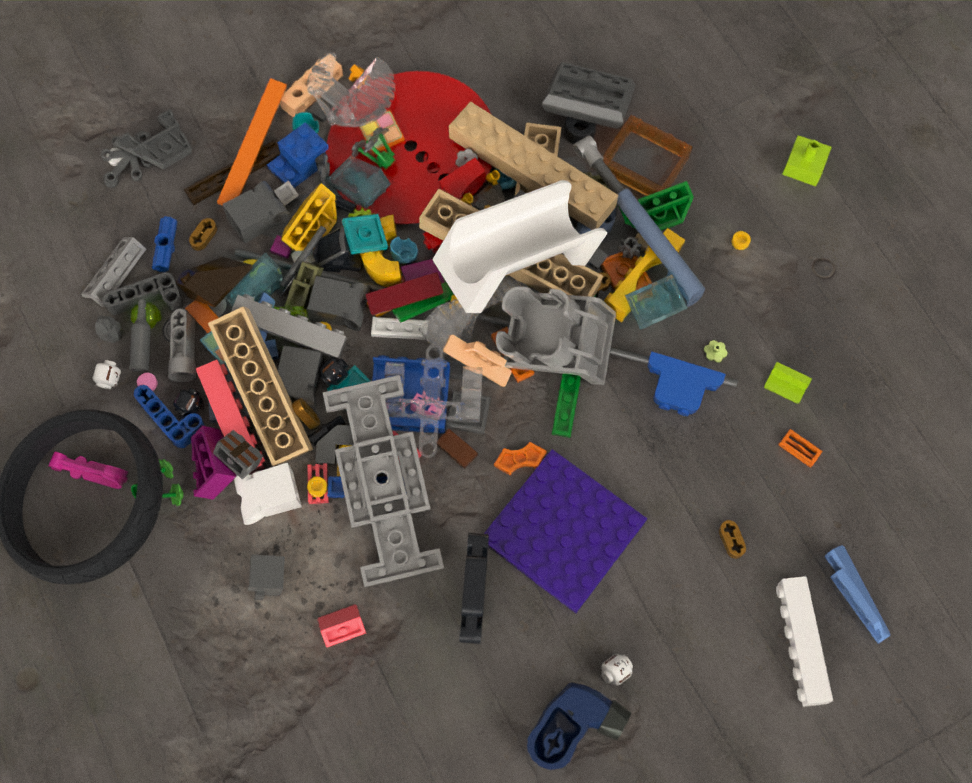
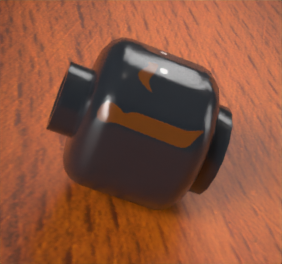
(334, 371)
(187, 402)

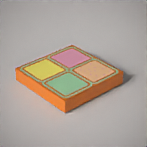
(392, 137)

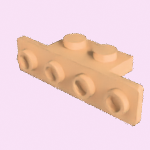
(477, 355)

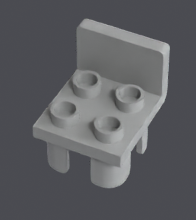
(557, 333)

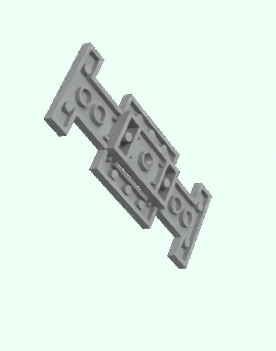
(384, 504)

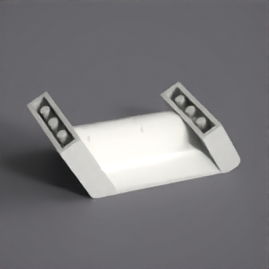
(509, 238)

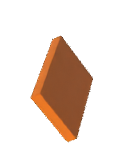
(617, 267)

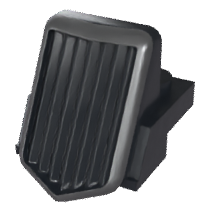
(334, 253)

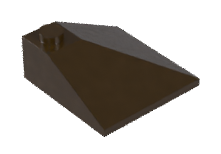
(212, 280)

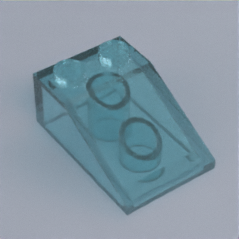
(359, 181)
(656, 302)

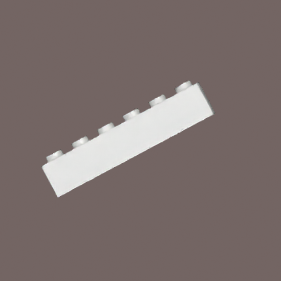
(804, 642)

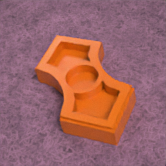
(514, 459)

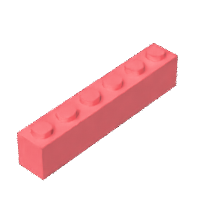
(224, 404)

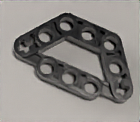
(474, 588)

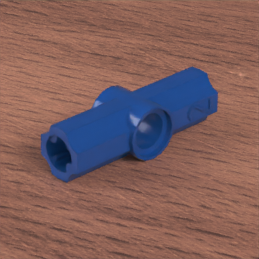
(163, 253)

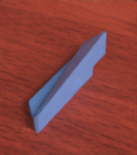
(855, 592)

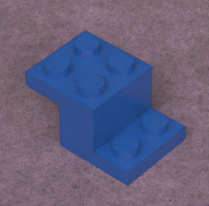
(298, 155)

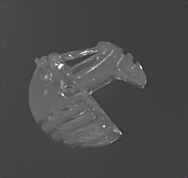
(367, 95)

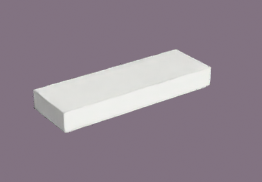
(394, 329)

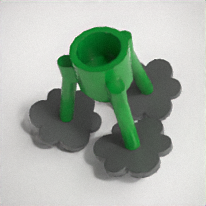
(383, 159)

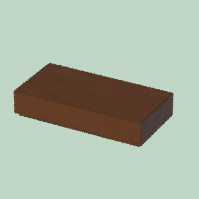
(457, 448)

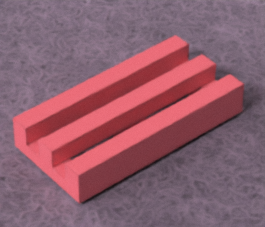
(317, 468)

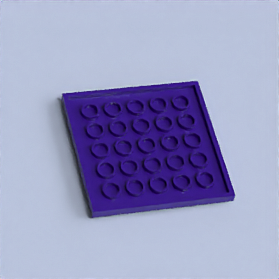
(564, 530)

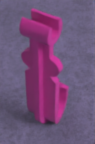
(90, 471)

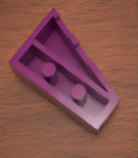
(210, 472)

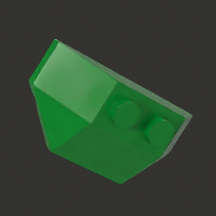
(667, 206)

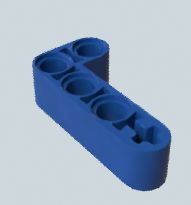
(164, 415)

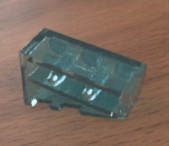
(261, 278)

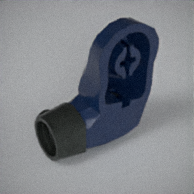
(568, 720)

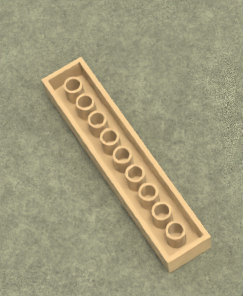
(531, 163)
(541, 276)

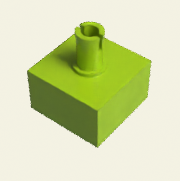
(807, 160)

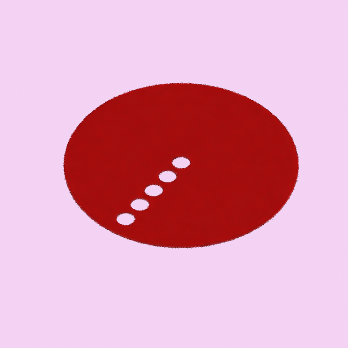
(423, 110)

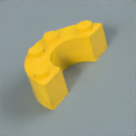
(377, 267)

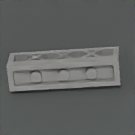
(114, 269)

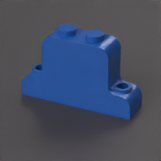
(681, 383)

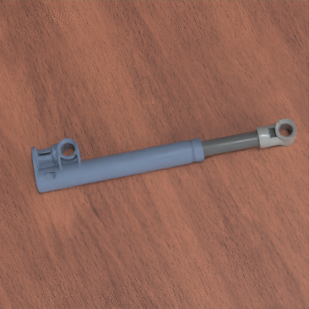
(686, 280)

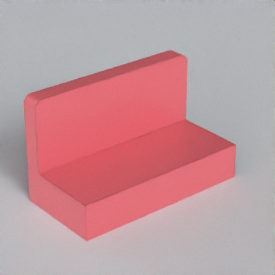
(341, 625)

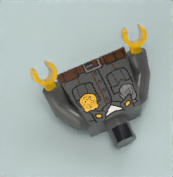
(489, 196)

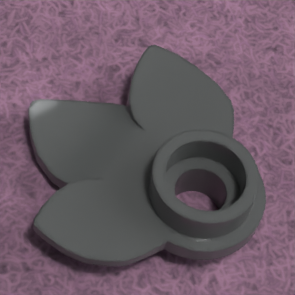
(324, 169)

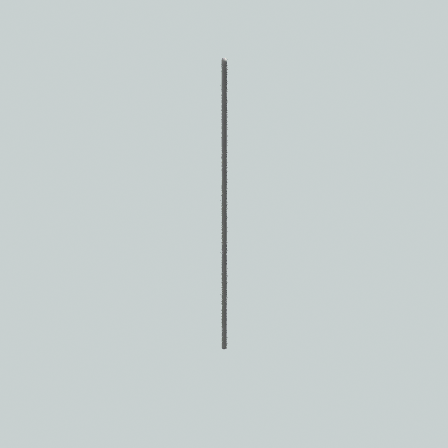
(481, 316)

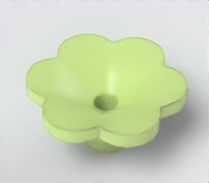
(715, 351)

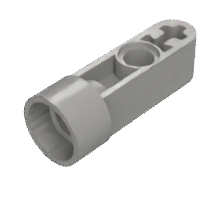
(182, 347)

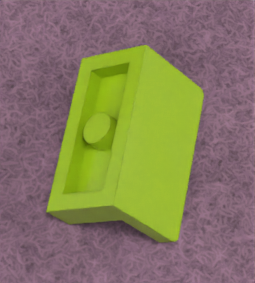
(787, 382)

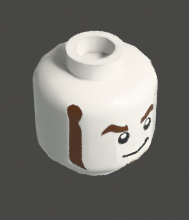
(106, 374)
(616, 669)

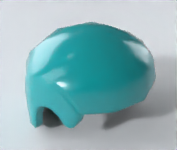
(301, 118)

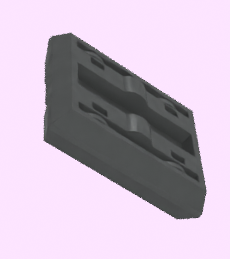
(589, 95)

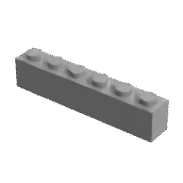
(293, 328)

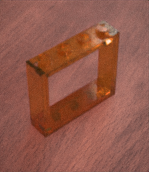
(656, 136)

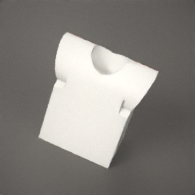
(267, 493)

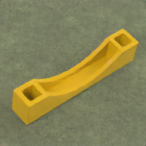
(617, 300)

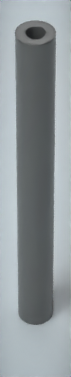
(302, 257)

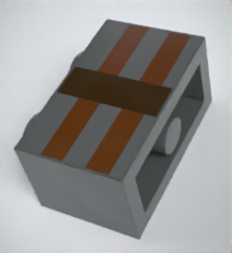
(237, 454)

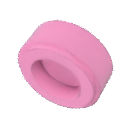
(147, 379)

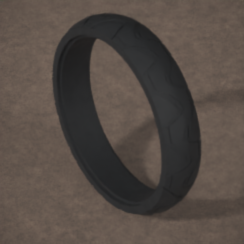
(21, 467)

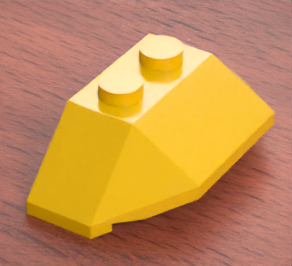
(315, 211)

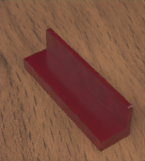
(404, 293)

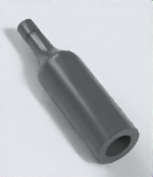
(140, 341)

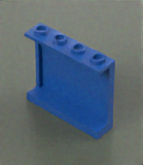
(412, 374)

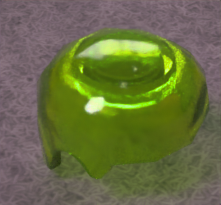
(153, 314)

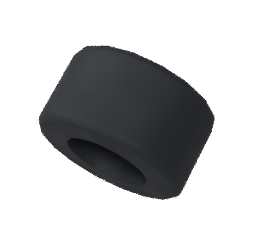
(574, 135)

